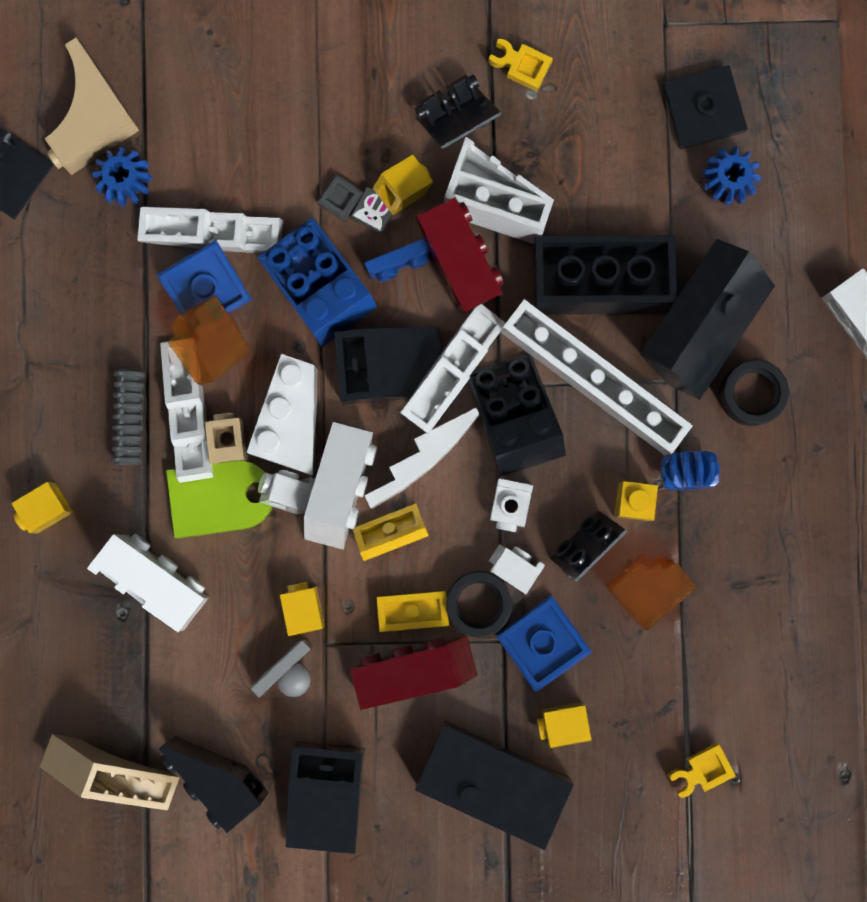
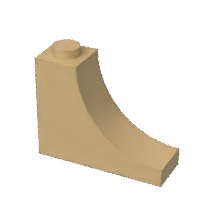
(94, 119)
(105, 776)

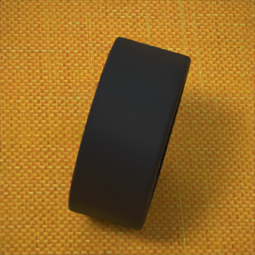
(780, 387)
(497, 622)

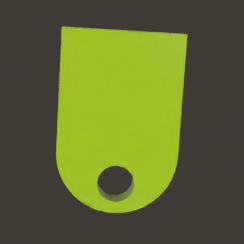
(216, 502)

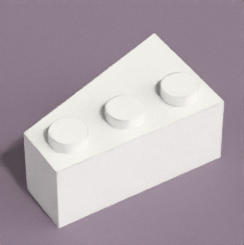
(497, 196)
(288, 418)
(338, 485)
(150, 580)

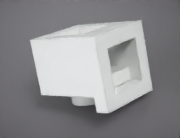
(285, 491)
(515, 491)
(515, 567)

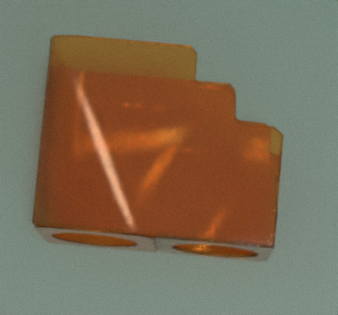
(207, 341)
(651, 589)

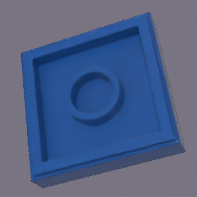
(204, 276)
(543, 643)

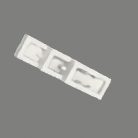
(199, 227)
(452, 368)
(186, 418)
(432, 450)

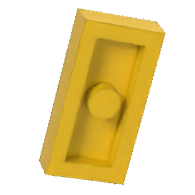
(390, 532)
(412, 611)

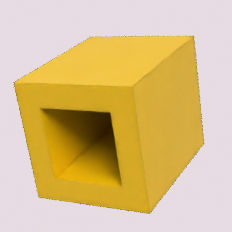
(403, 184)
(636, 501)
(41, 508)
(302, 609)
(564, 725)

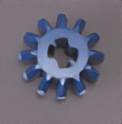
(113, 167)
(742, 169)
(690, 470)

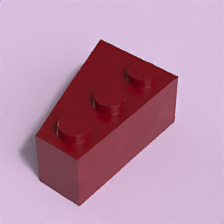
(460, 254)
(413, 672)

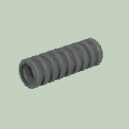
(128, 417)

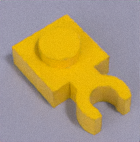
(526, 66)
(707, 768)

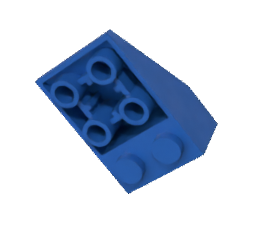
(317, 281)

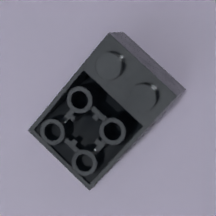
(384, 362)
(516, 414)
(218, 782)
(324, 797)

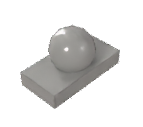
(291, 677)

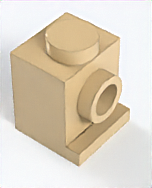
(215, 430)

